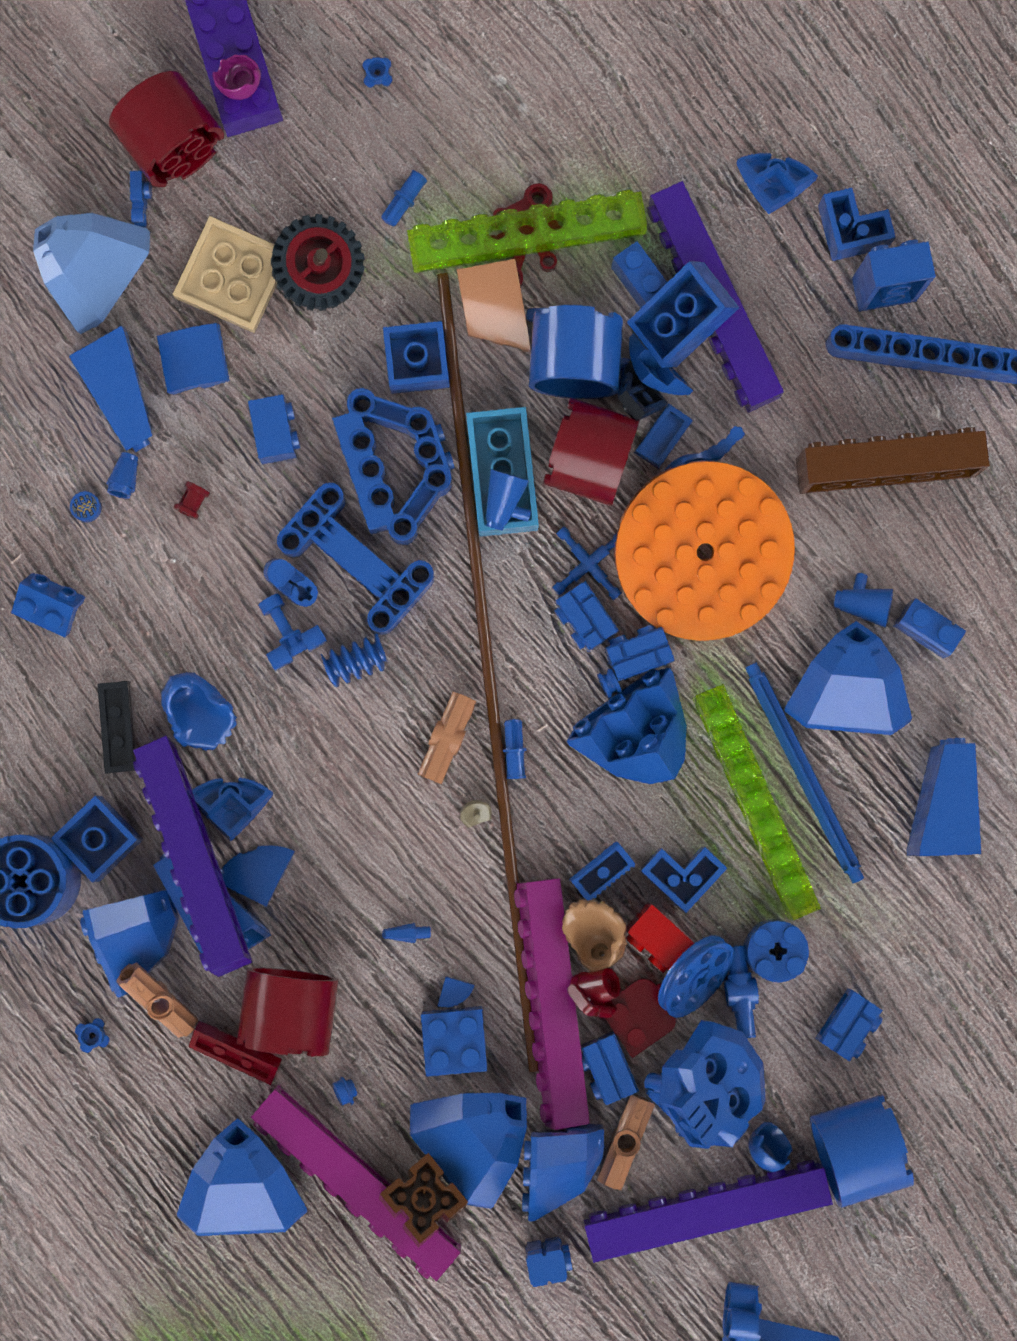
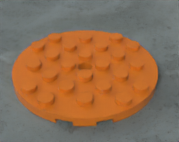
(694, 507)

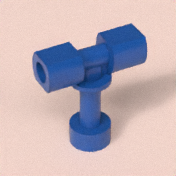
(292, 641)

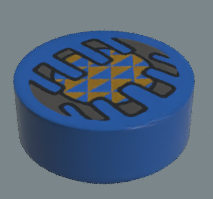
(85, 506)

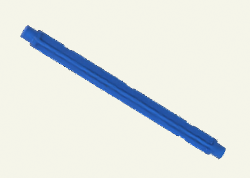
(804, 773)

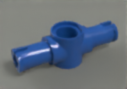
(742, 992)

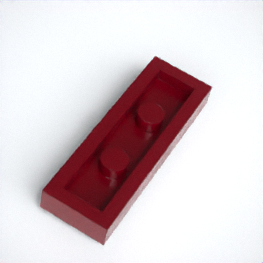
(224, 1048)

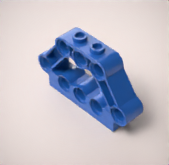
(399, 418)

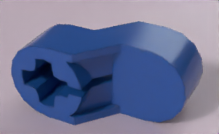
(301, 592)

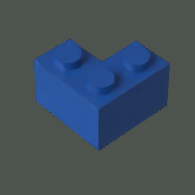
(849, 232)
(686, 883)

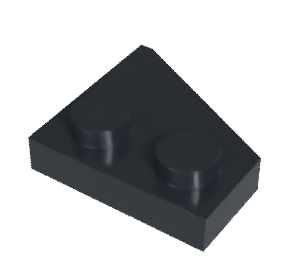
(637, 397)

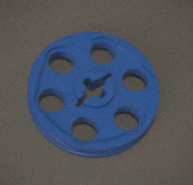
(695, 976)

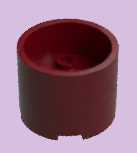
(165, 128)
(591, 452)
(287, 1011)

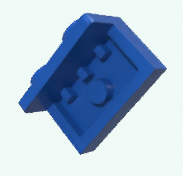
(47, 604)

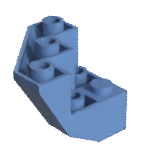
(88, 263)

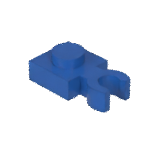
(139, 193)

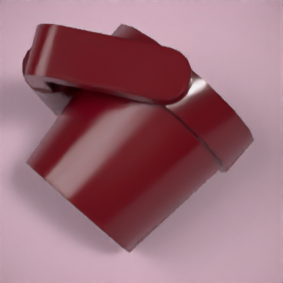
(595, 992)

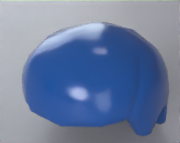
(769, 1147)

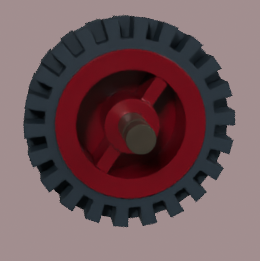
(317, 262)

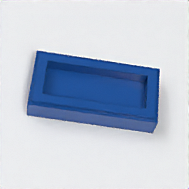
(663, 436)

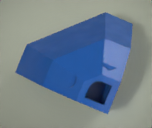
(852, 687)
(637, 731)
(131, 933)
(472, 1140)
(560, 1167)
(239, 1188)

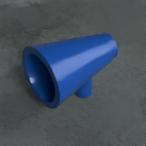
(503, 498)
(864, 603)

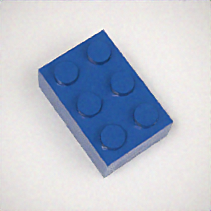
(893, 275)
(682, 314)

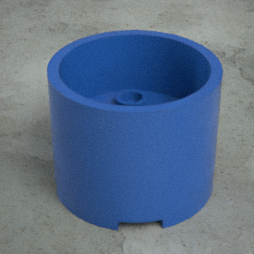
(575, 352)
(51, 881)
(861, 1151)

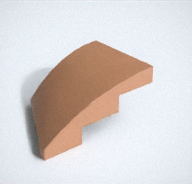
(494, 304)

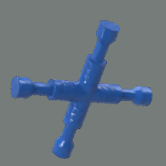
(588, 563)

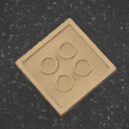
(228, 275)

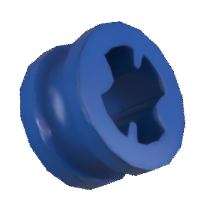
(609, 683)

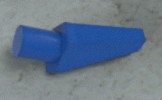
(407, 933)

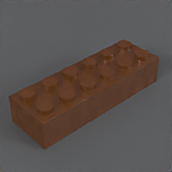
(892, 461)

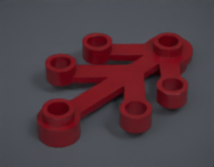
(522, 205)

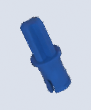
(403, 198)
(514, 749)

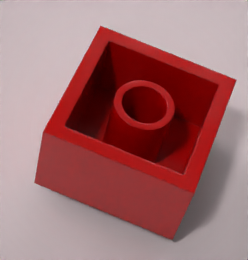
(658, 936)

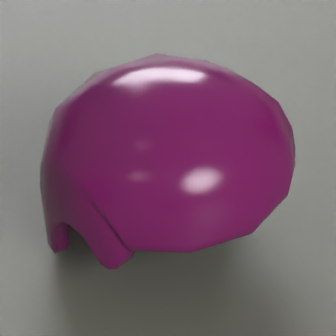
(237, 77)

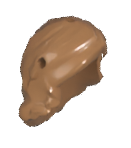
(593, 931)

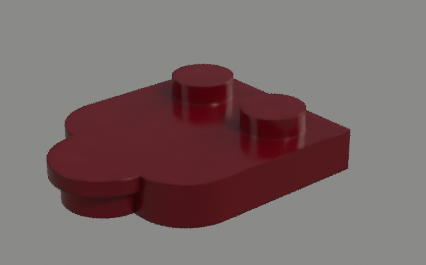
(639, 1016)

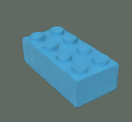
(501, 443)

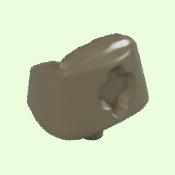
(475, 813)

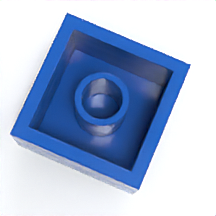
(416, 357)
(97, 838)
(454, 1041)

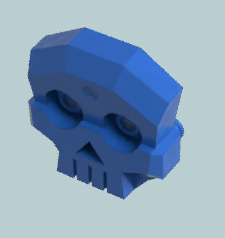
(711, 1086)

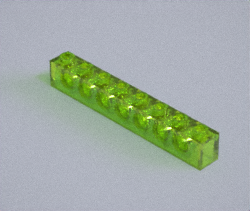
(542, 239)
(756, 803)

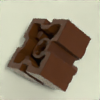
(423, 1200)

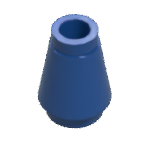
(123, 477)

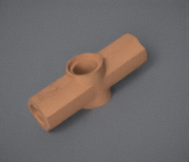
(447, 737)
(146, 990)
(617, 1159)

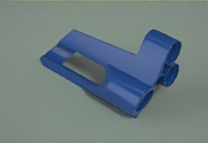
(743, 1323)

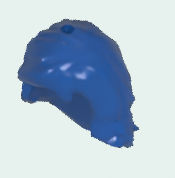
(197, 711)

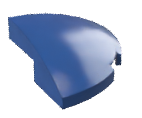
(774, 180)
(651, 373)
(231, 804)
(257, 872)

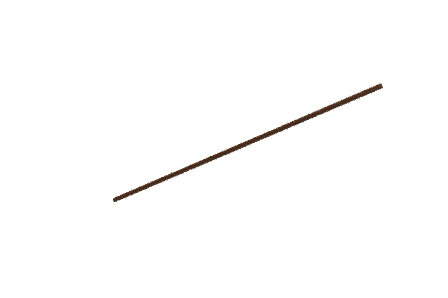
(485, 646)

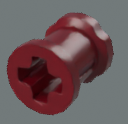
(191, 500)

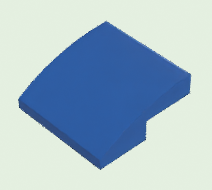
(193, 358)

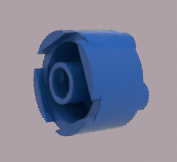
(789, 962)

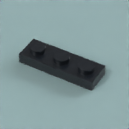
(116, 726)

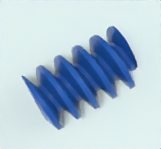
(355, 661)

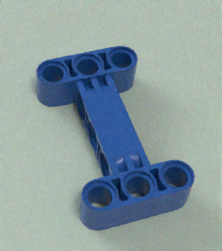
(355, 557)

